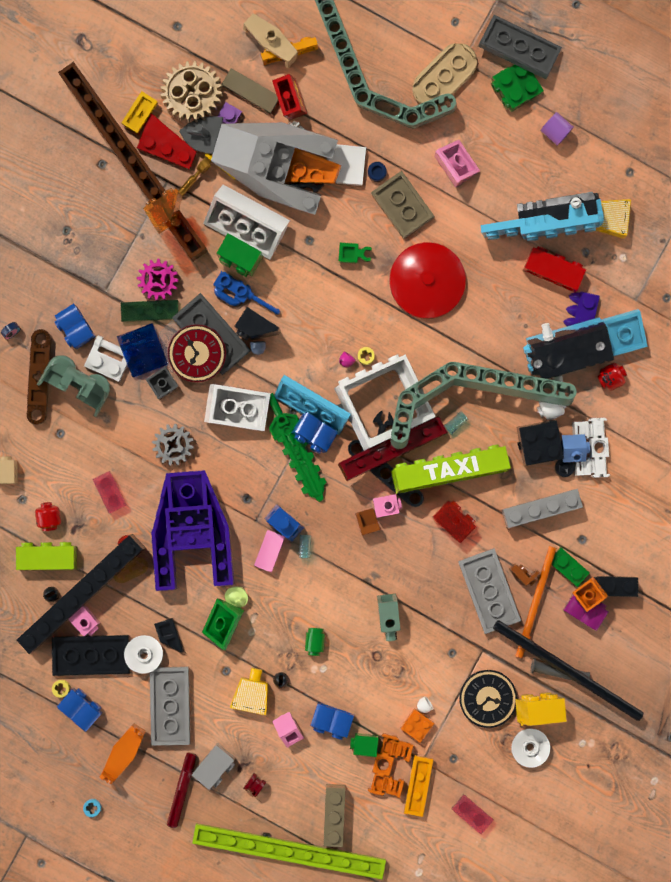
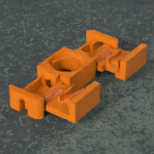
(380, 781)

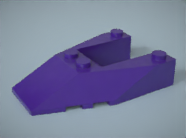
(190, 520)

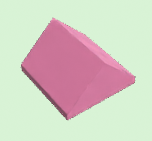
(456, 162)

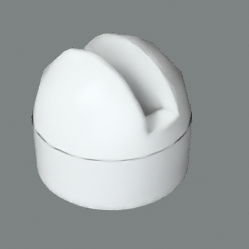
(424, 705)

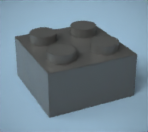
(162, 383)

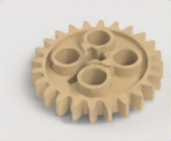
(206, 100)

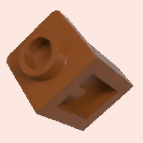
(520, 572)

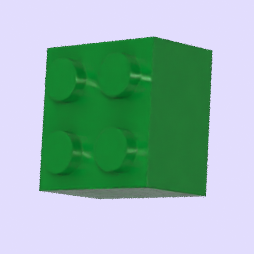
(239, 255)

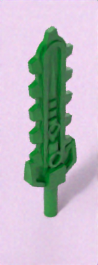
(300, 459)

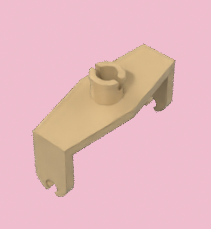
(271, 39)

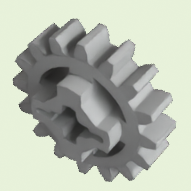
(177, 436)

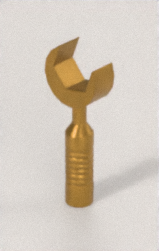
(203, 166)

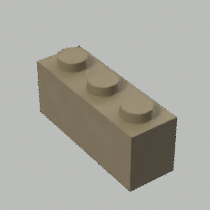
(334, 815)

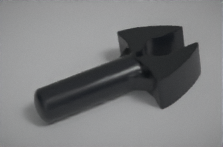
(316, 188)
(382, 427)

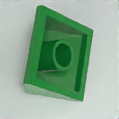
(222, 623)

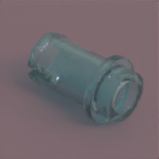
(456, 422)
(305, 546)

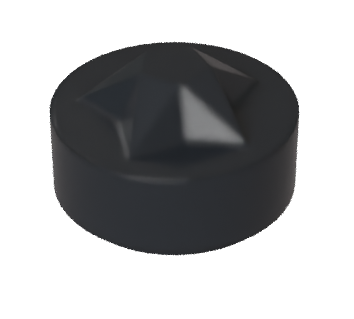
(564, 469)

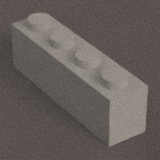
(542, 508)

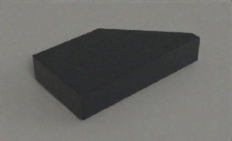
(168, 634)

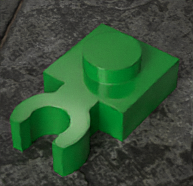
(350, 253)

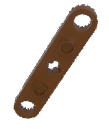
(39, 359)

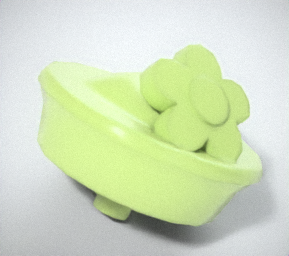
(236, 596)

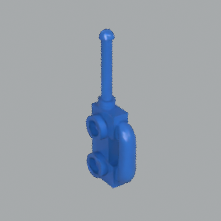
(237, 287)

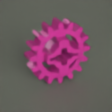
(165, 272)

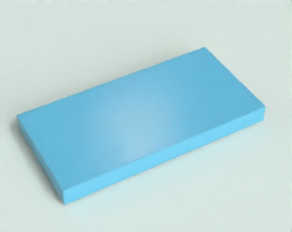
(307, 401)

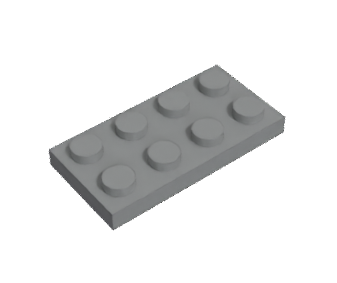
(489, 590)
(170, 706)

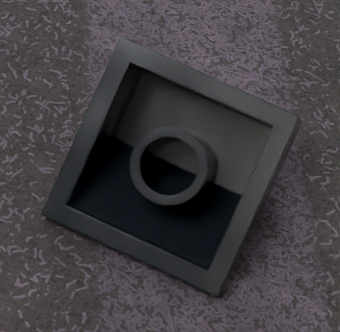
(254, 326)

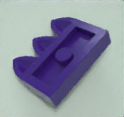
(584, 310)

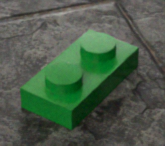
(569, 567)

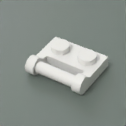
(104, 364)

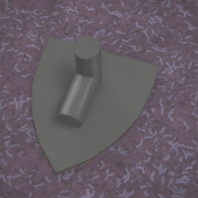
(202, 134)

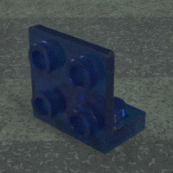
(142, 350)

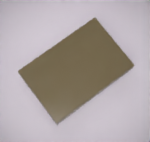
(402, 204)

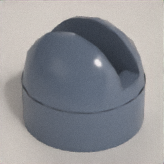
(258, 347)

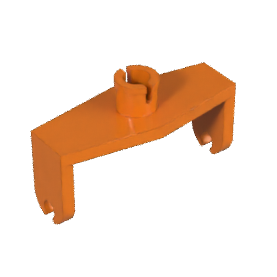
(123, 753)

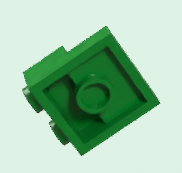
(516, 86)

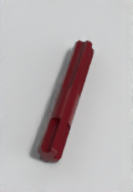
(181, 790)

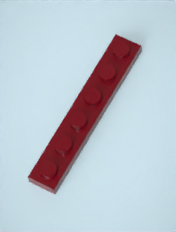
(386, 452)

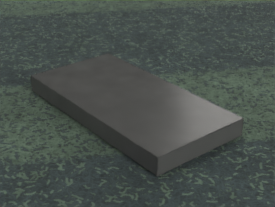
(520, 46)
(201, 312)

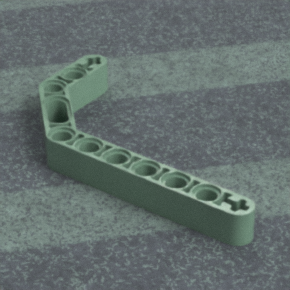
(362, 88)
(478, 383)

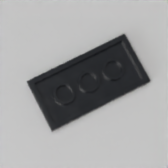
(89, 655)

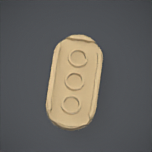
(445, 73)

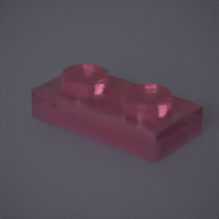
(109, 492)
(472, 814)

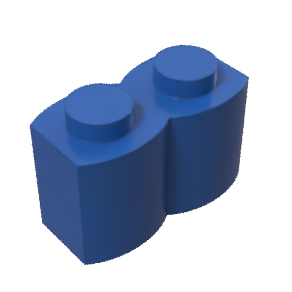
(74, 326)
(314, 432)
(80, 709)
(332, 720)

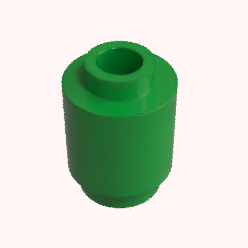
(314, 641)

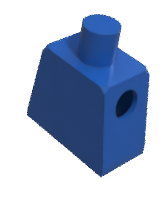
(284, 523)

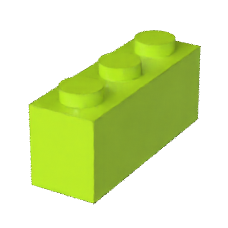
(46, 556)

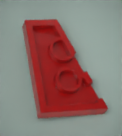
(165, 144)

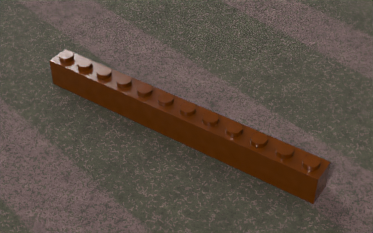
(128, 155)

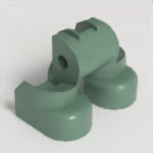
(62, 372)

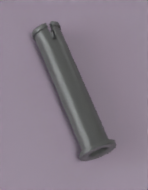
(544, 668)

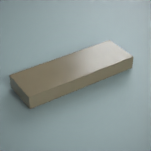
(250, 91)

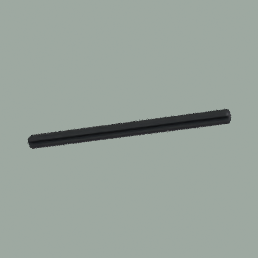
(568, 670)

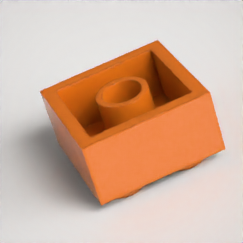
(590, 594)
(417, 725)

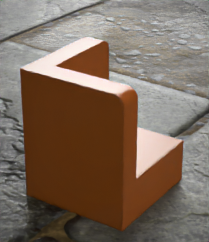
(367, 521)

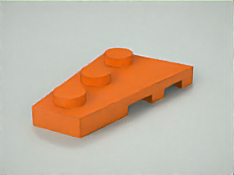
(311, 169)

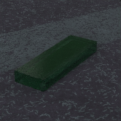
(148, 310)

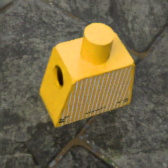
(615, 217)
(251, 694)

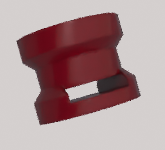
(254, 785)

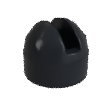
(53, 598)
(285, 679)

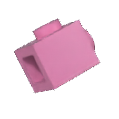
(387, 505)
(85, 621)
(288, 729)

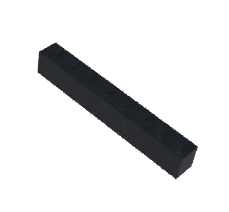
(81, 593)

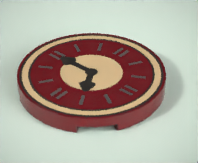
(196, 353)

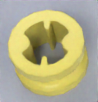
(363, 361)
(56, 692)

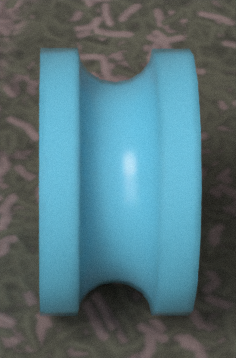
(96, 803)

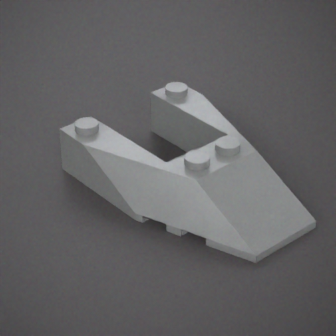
(262, 155)

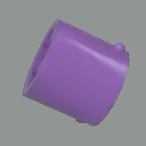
(557, 128)

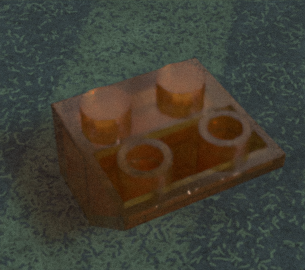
(164, 210)

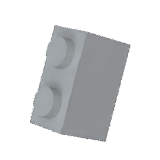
(213, 766)

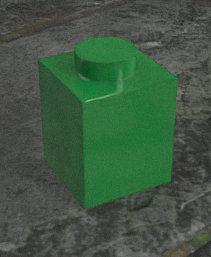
(364, 744)

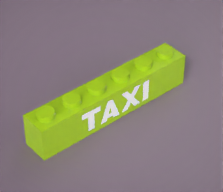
(450, 469)

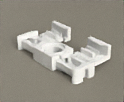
(598, 463)

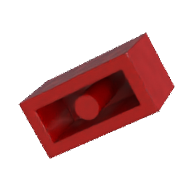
(289, 97)

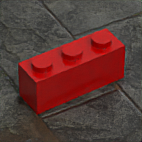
(554, 269)

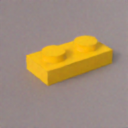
(139, 112)

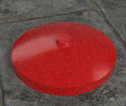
(427, 280)

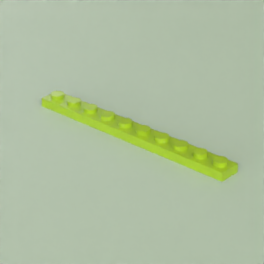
(289, 851)

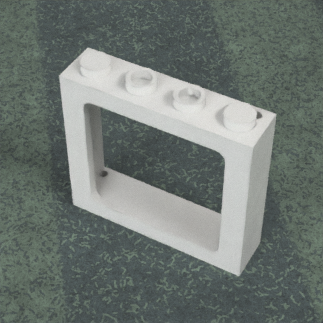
(407, 377)

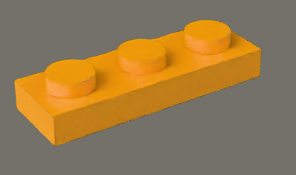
(305, 45)
(418, 785)

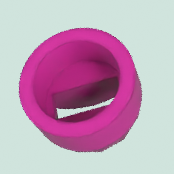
(346, 360)

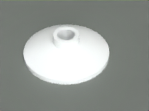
(141, 645)
(537, 755)

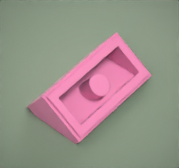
(269, 551)

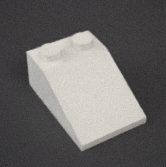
(237, 407)

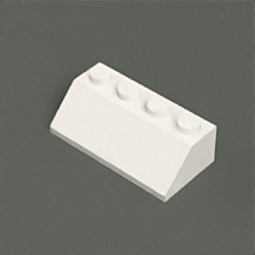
(246, 220)

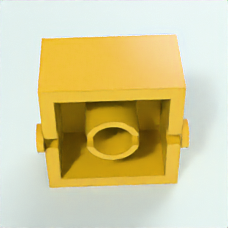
(540, 709)

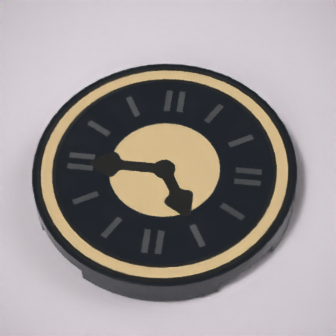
(488, 698)

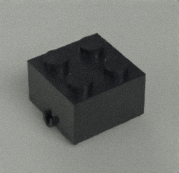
(539, 442)

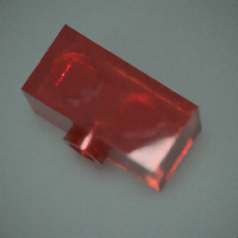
(454, 521)

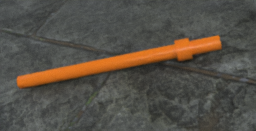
(537, 597)

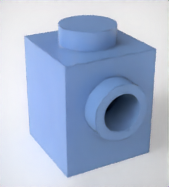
(575, 448)

